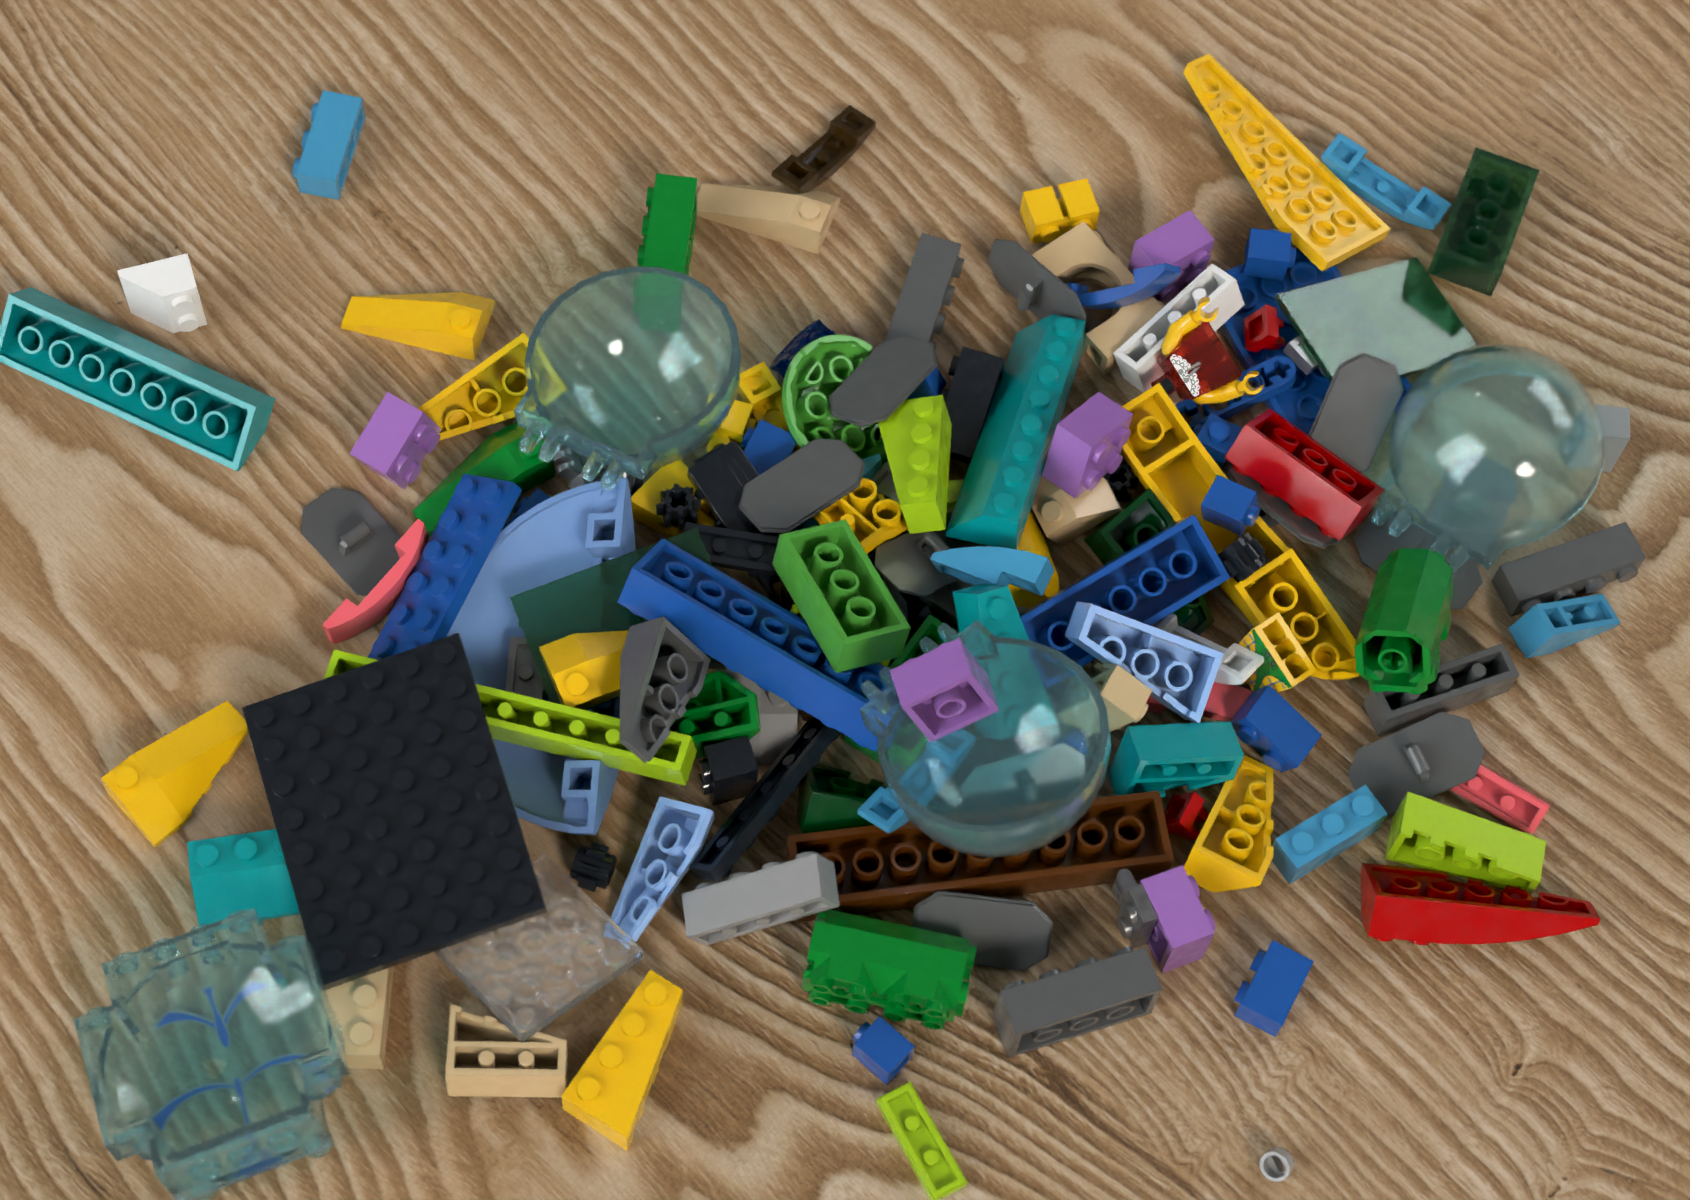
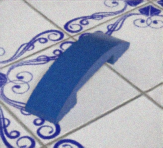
(1146, 283)

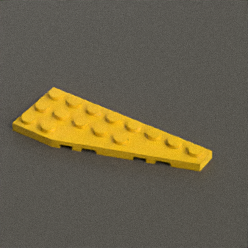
(1288, 179)

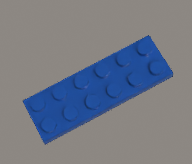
(448, 565)

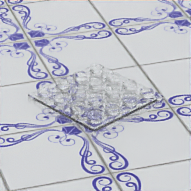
(547, 961)

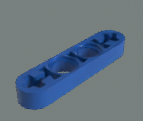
(1244, 402)

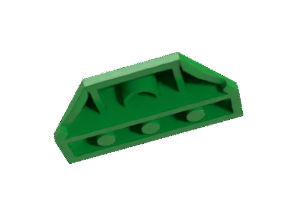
(719, 713)

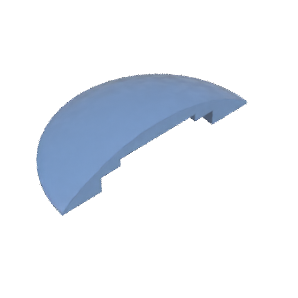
(535, 549)

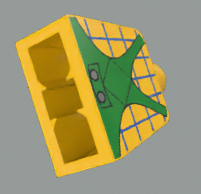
(1284, 657)

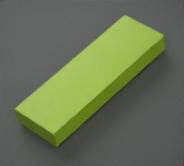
(921, 1142)

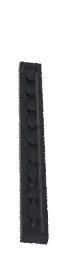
(775, 786)

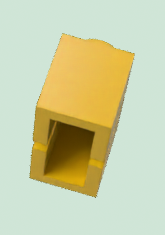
(1050, 217)

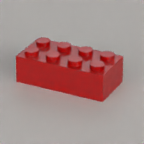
(1303, 474)

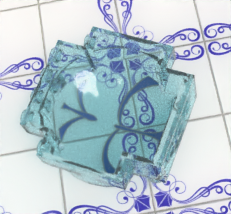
(214, 1055)

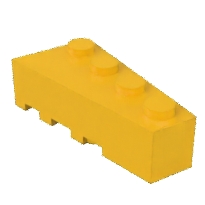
(621, 1069)

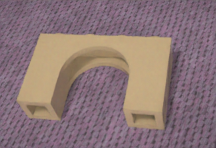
(1084, 257)

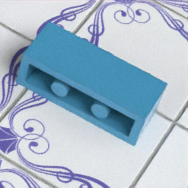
(329, 145)
(1327, 834)

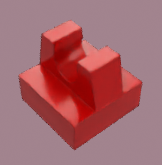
(1262, 330)
(1181, 814)

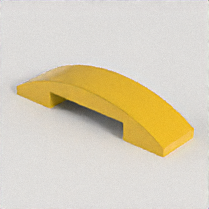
(762, 391)

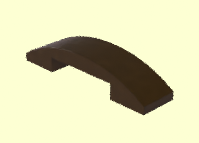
(827, 154)

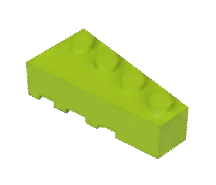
(919, 459)
(1463, 844)

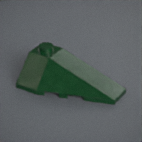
(1134, 525)
(832, 800)

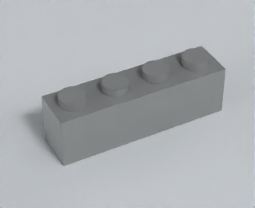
(760, 898)

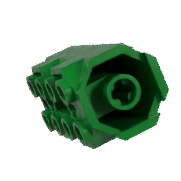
(1405, 622)
(888, 965)

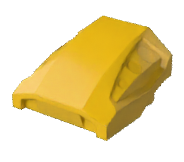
(868, 515)

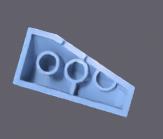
(663, 858)

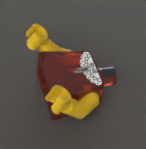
(1198, 363)

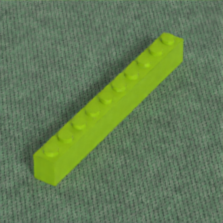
(563, 730)

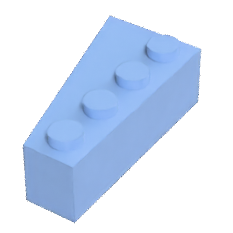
(1169, 665)

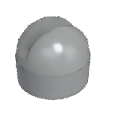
(1272, 1166)

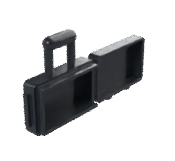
(720, 483)

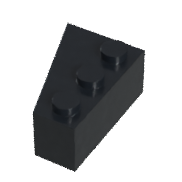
(970, 398)

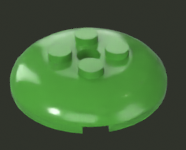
(806, 391)

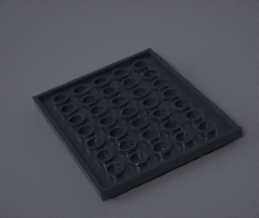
(393, 811)

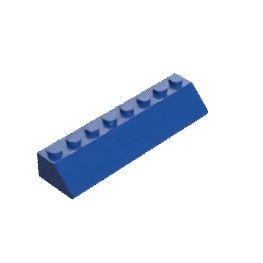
(749, 636)

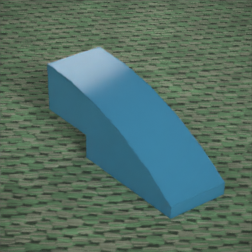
(996, 567)

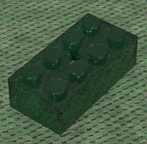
(1483, 221)

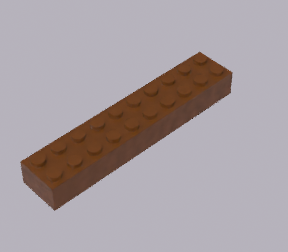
(904, 867)

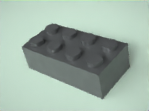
(1076, 1000)

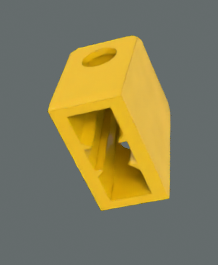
(648, 496)

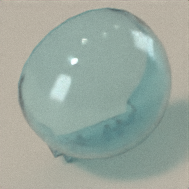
(630, 372)
(1491, 452)
(1011, 775)

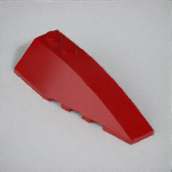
(1431, 909)

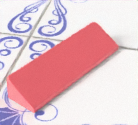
(1504, 799)

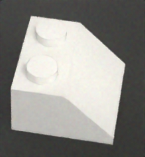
(164, 294)

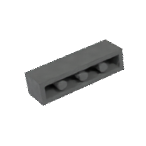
(927, 290)
(1569, 569)
(1456, 686)

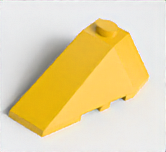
(585, 667)
(1236, 837)

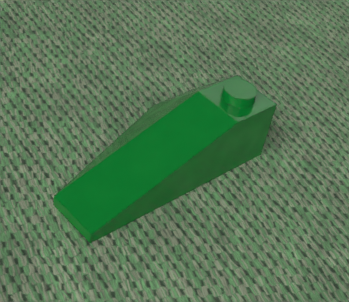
(496, 459)

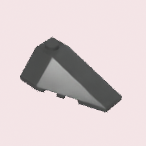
(656, 682)

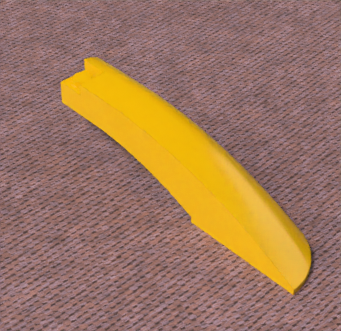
(1179, 474)

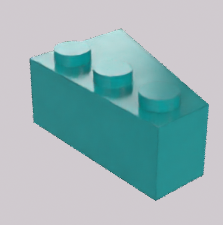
(1175, 757)

